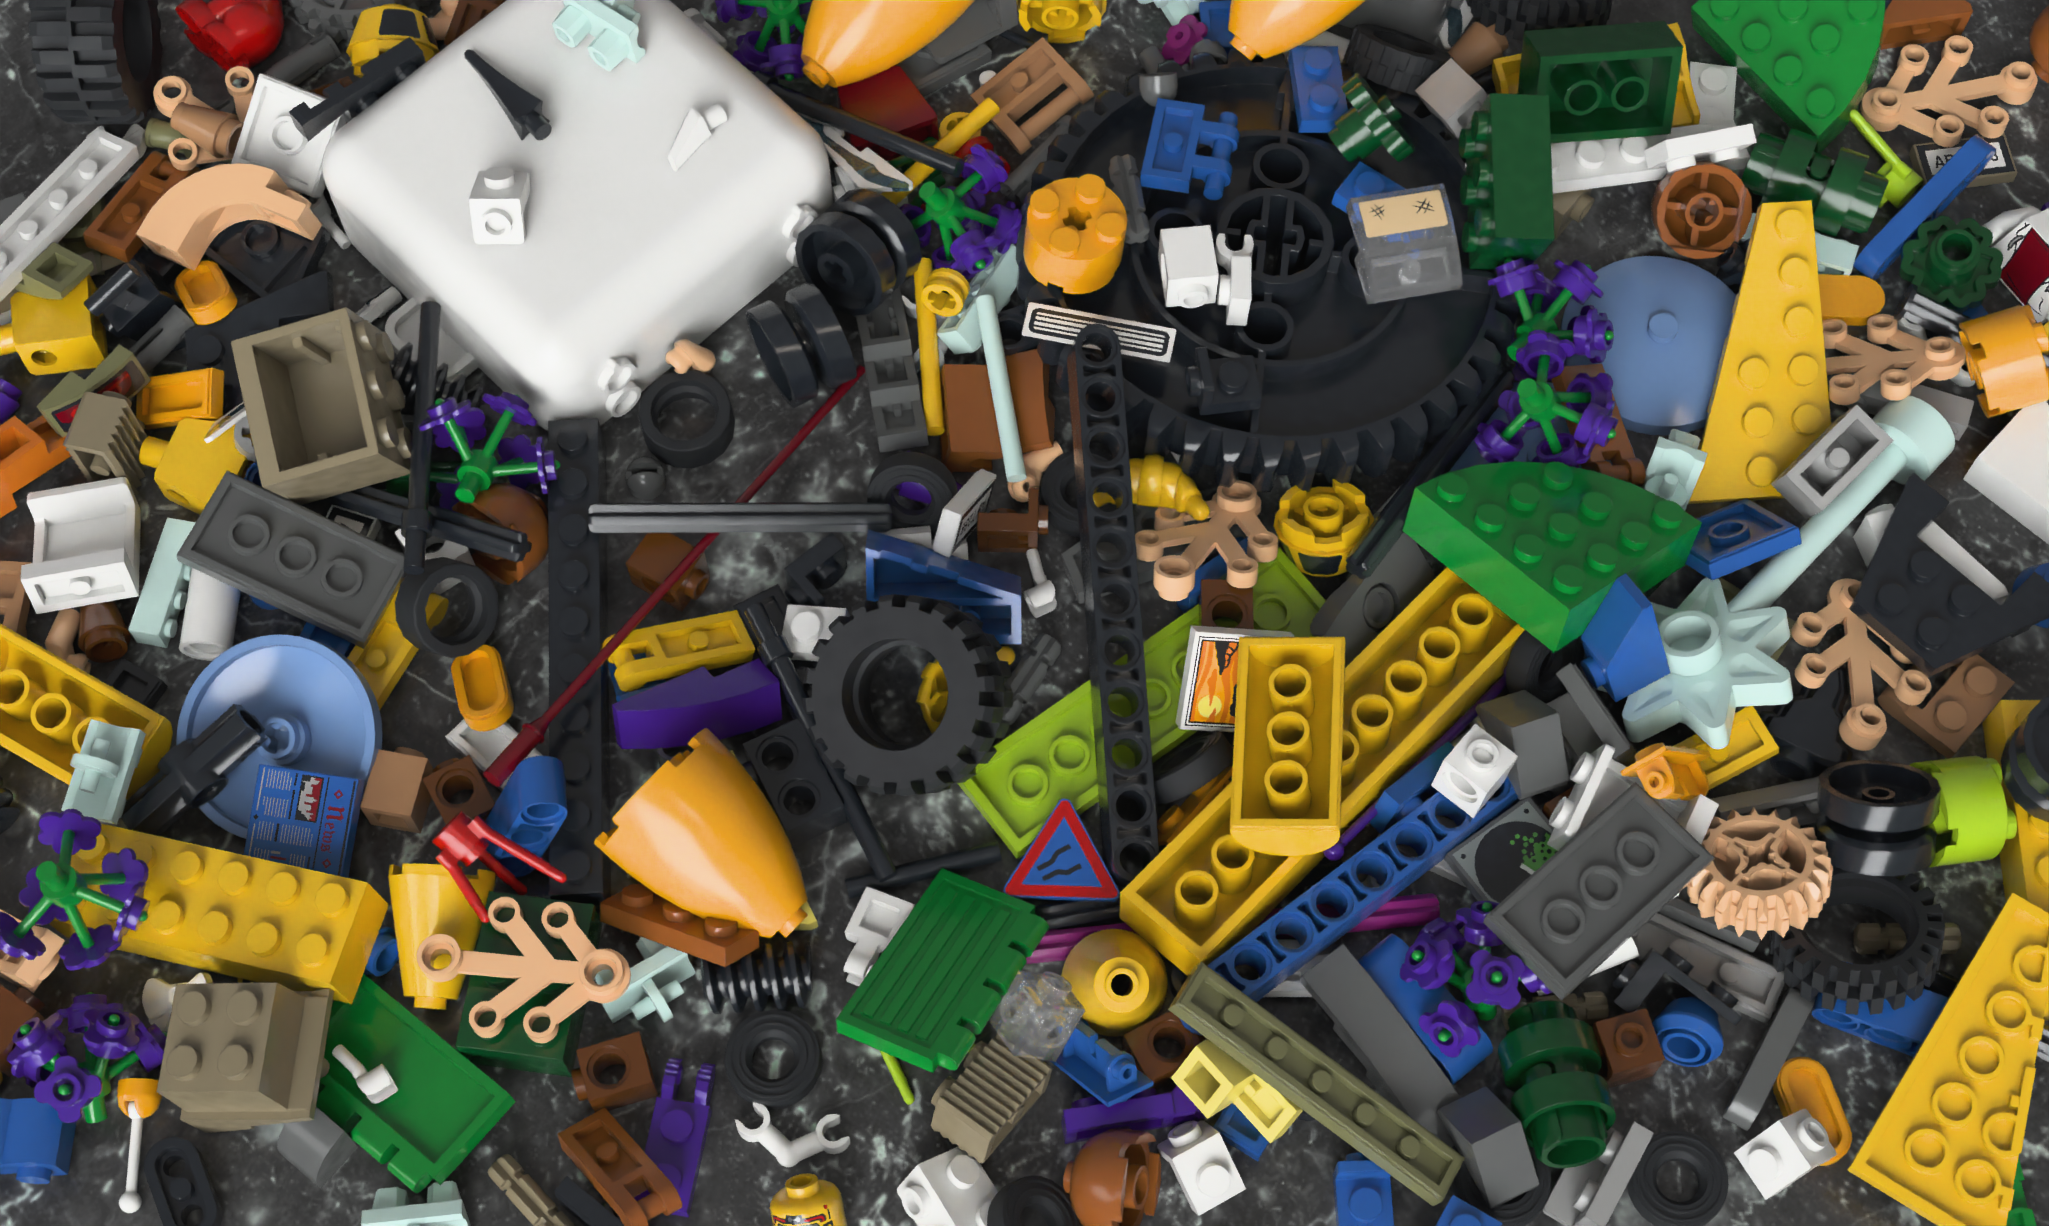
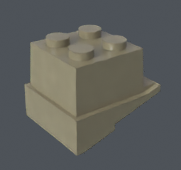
(245, 1054)

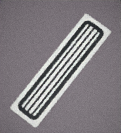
(1065, 324)

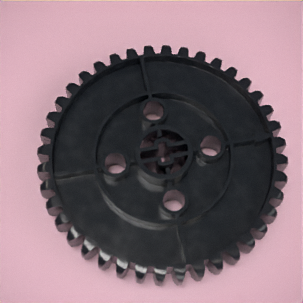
(1332, 372)

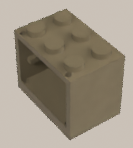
(323, 406)

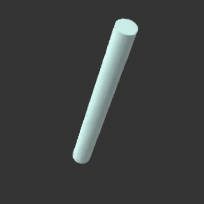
(1000, 388)

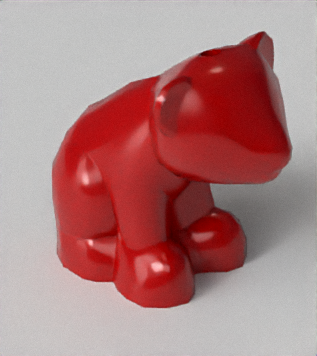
(233, 30)

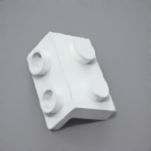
(948, 1191)

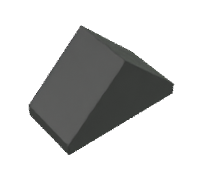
(1534, 735)
(1492, 1146)

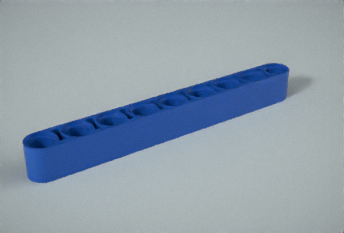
(1349, 896)

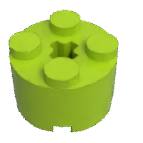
(1971, 810)

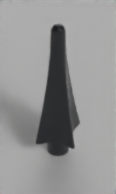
(519, 105)

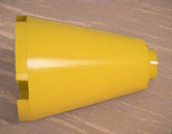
(427, 904)
(1094, 965)

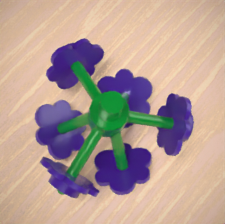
(460, 425)
(57, 889)

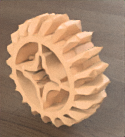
(1758, 883)

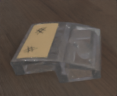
(1405, 243)

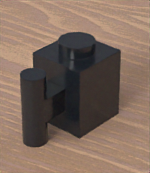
(132, 300)

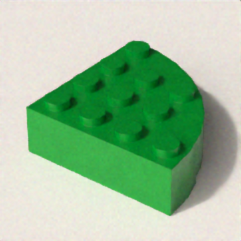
(1799, 55)
(1548, 539)

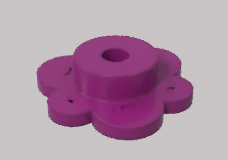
(1182, 39)

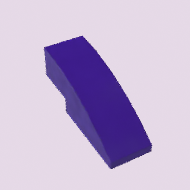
(694, 701)

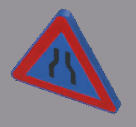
(1062, 863)

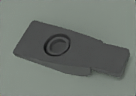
(1367, 606)

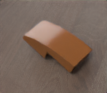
(1031, 402)

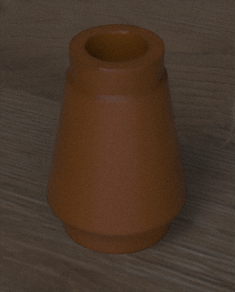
(103, 632)

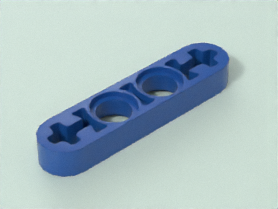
(1924, 206)

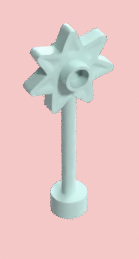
(1725, 650)

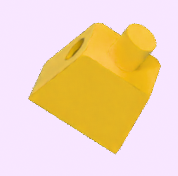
(55, 332)
(190, 467)

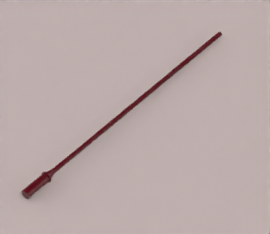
(533, 732)

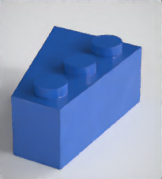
(912, 569)

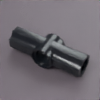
(194, 772)

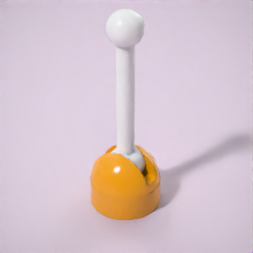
(137, 1100)

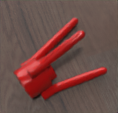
(464, 841)

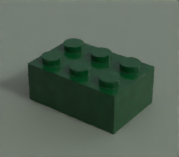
(1604, 79)
(1507, 180)
(512, 1045)

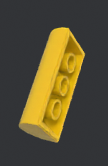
(50, 706)
(1288, 744)

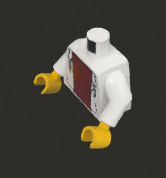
(2024, 242)

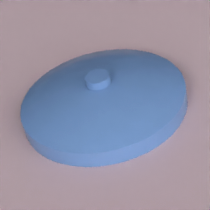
(1665, 341)
(308, 701)

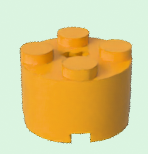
(1075, 234)
(2007, 359)

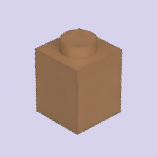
(396, 792)

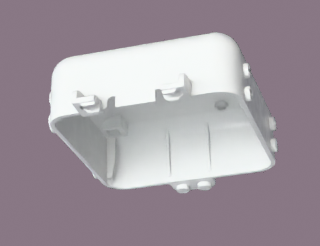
(615, 239)

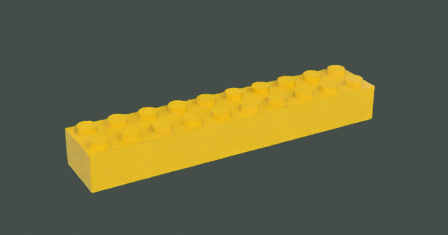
(1397, 703)

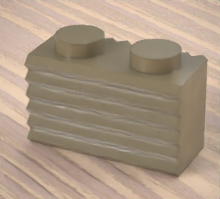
(107, 439)
(988, 1097)

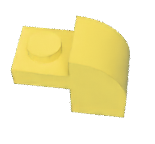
(1217, 1080)

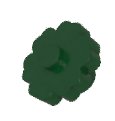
(1369, 124)
(1952, 262)

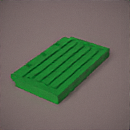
(943, 973)
(441, 1096)

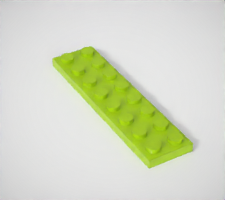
(1056, 750)

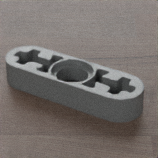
(1768, 1059)

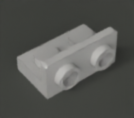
(1591, 1191)

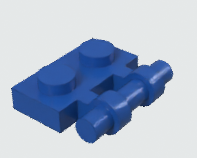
(1173, 148)

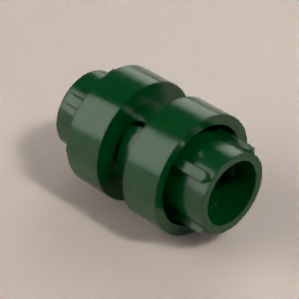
(1839, 188)
(1558, 1094)

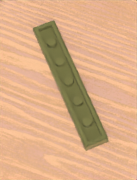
(1317, 1084)

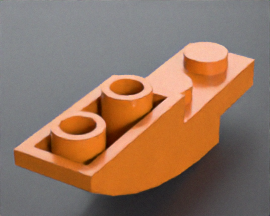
(26, 455)

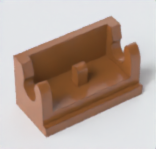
(969, 419)

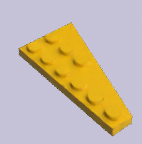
(1772, 365)
(1964, 1101)

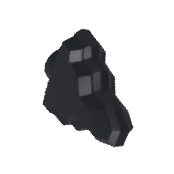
(1809, 729)

